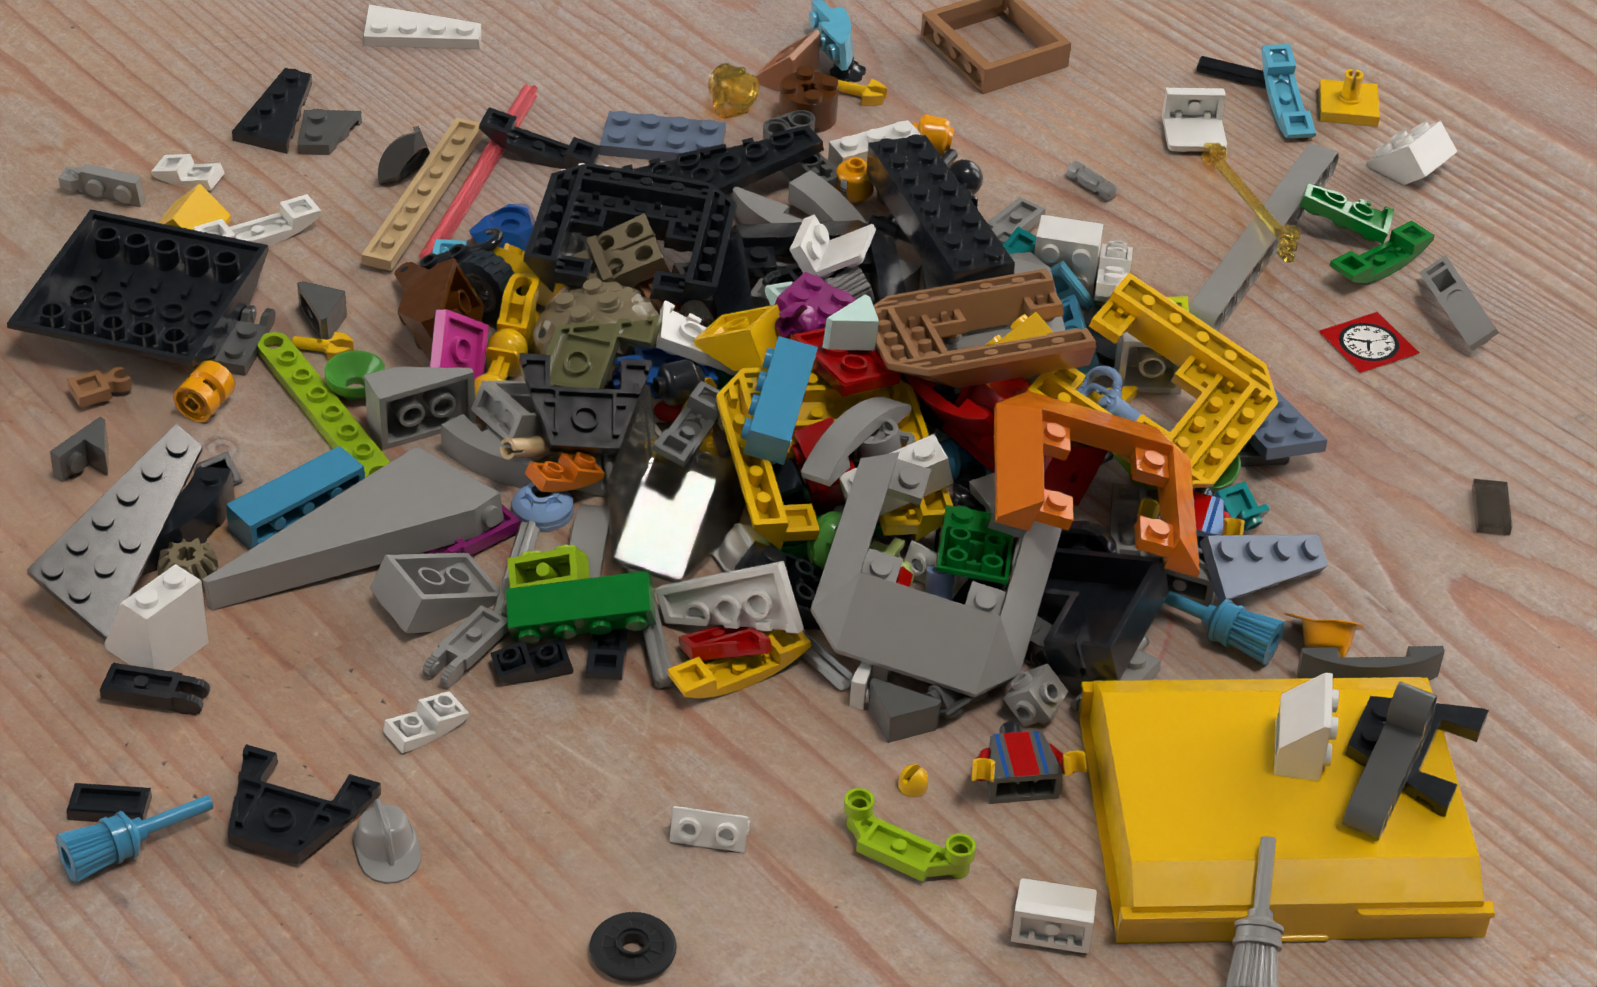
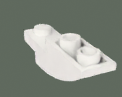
(1113, 268)

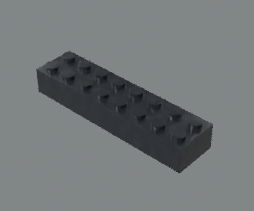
(935, 211)

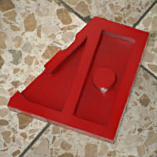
(724, 643)

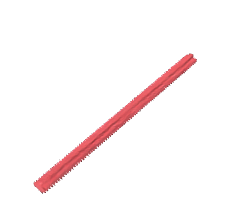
(478, 175)

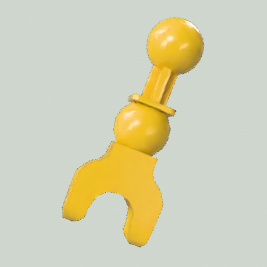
(513, 330)

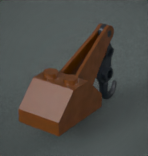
(437, 286)

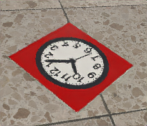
(1369, 342)

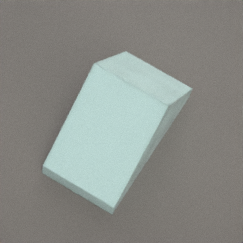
(852, 327)

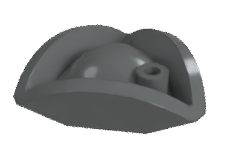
(402, 157)

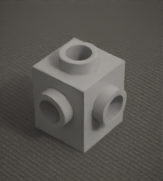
(1035, 695)

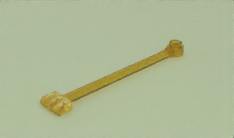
(1285, 234)

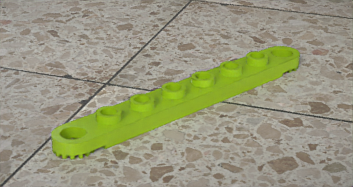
(319, 401)

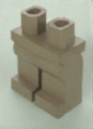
(625, 253)

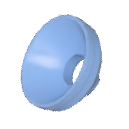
(548, 512)

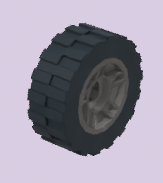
(489, 279)

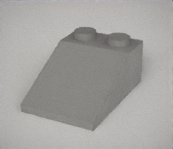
(415, 401)
(432, 589)

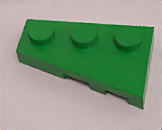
(1357, 216)

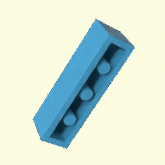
(780, 400)
(292, 496)

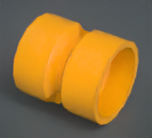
(204, 391)

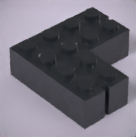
(1099, 610)

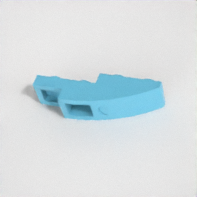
(834, 32)

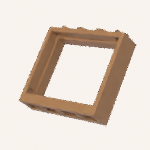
(939, 32)

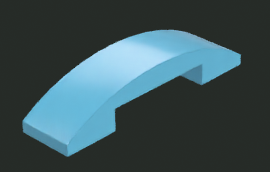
(1284, 92)

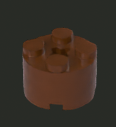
(810, 92)

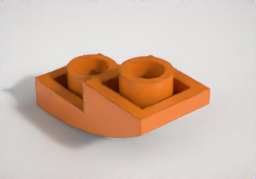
(567, 474)

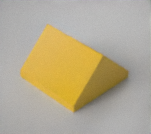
(195, 209)

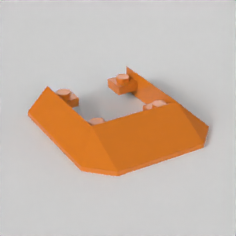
(1042, 425)

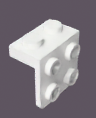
(1193, 118)

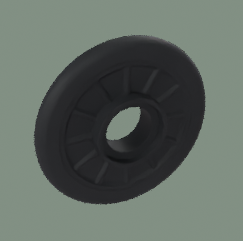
(633, 966)

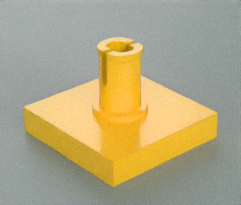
(1349, 100)

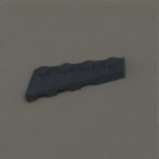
(275, 114)

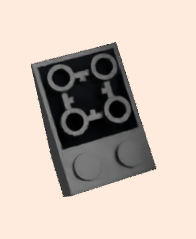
(802, 575)

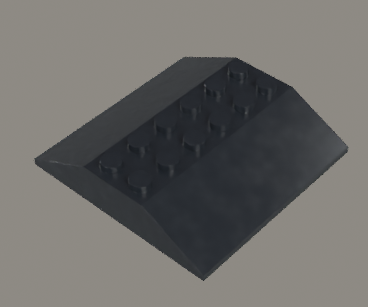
(143, 289)

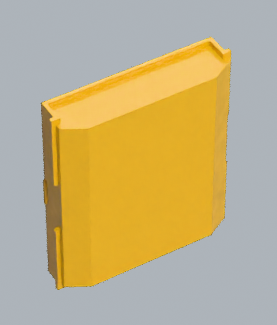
(1192, 788)

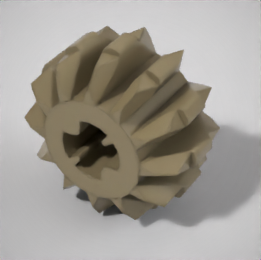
(191, 556)

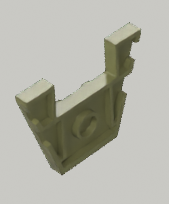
(586, 351)

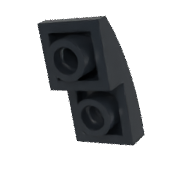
(523, 665)

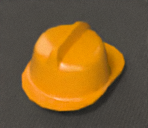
(1328, 633)

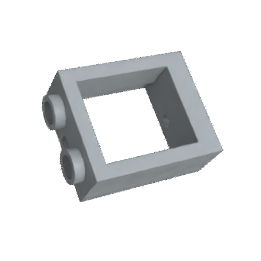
(507, 409)

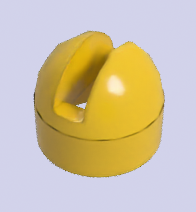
(918, 780)

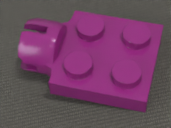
(808, 305)

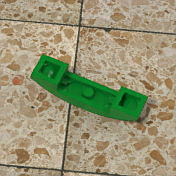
(1403, 246)

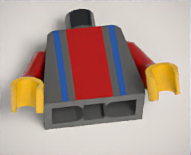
(1023, 766)

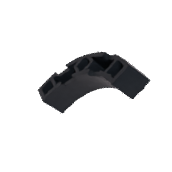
(197, 510)

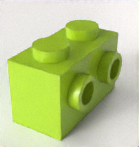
(550, 566)

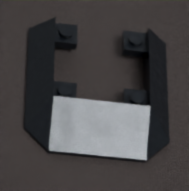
(600, 197)
(753, 254)

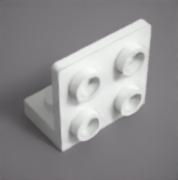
(823, 256)
(1054, 915)

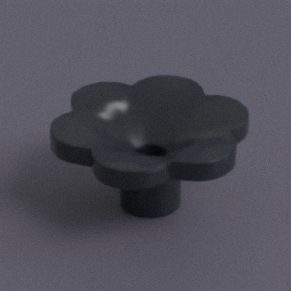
(853, 73)

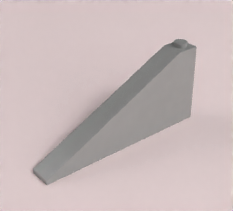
(395, 511)

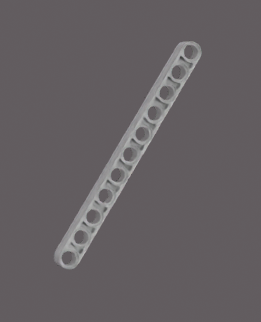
(1257, 244)

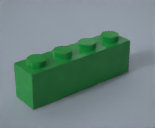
(581, 607)

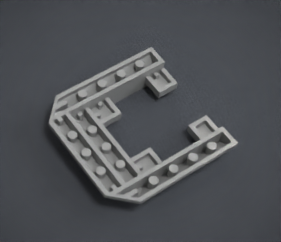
(914, 631)

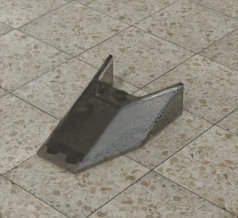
(668, 513)

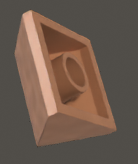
(800, 53)

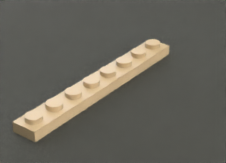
(422, 195)

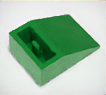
(971, 547)

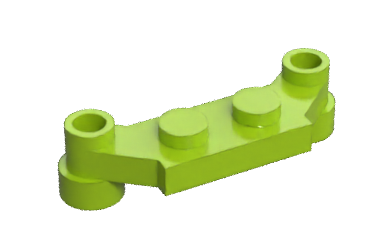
(901, 848)

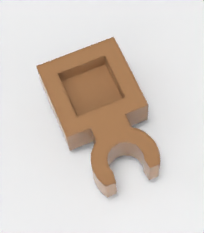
(96, 388)

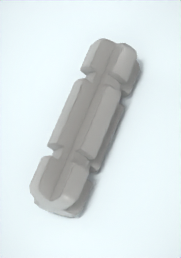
(1092, 181)

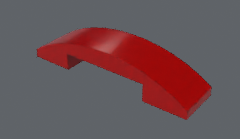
(967, 417)

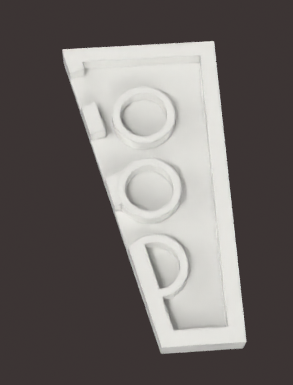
(412, 29)

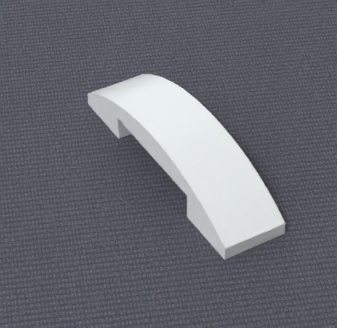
(292, 218)

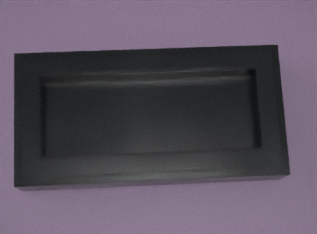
(98, 801)

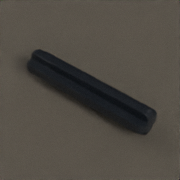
(1231, 71)

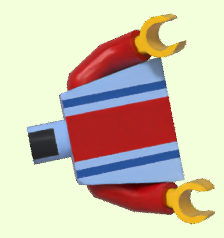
(1209, 515)

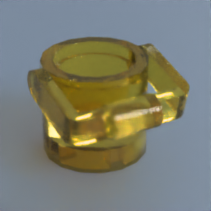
(732, 87)

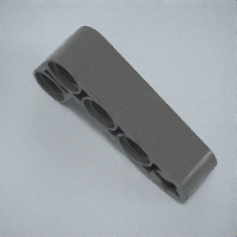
(815, 163)
(1391, 760)

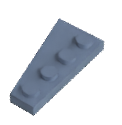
(1257, 562)

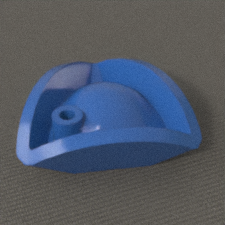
(514, 221)

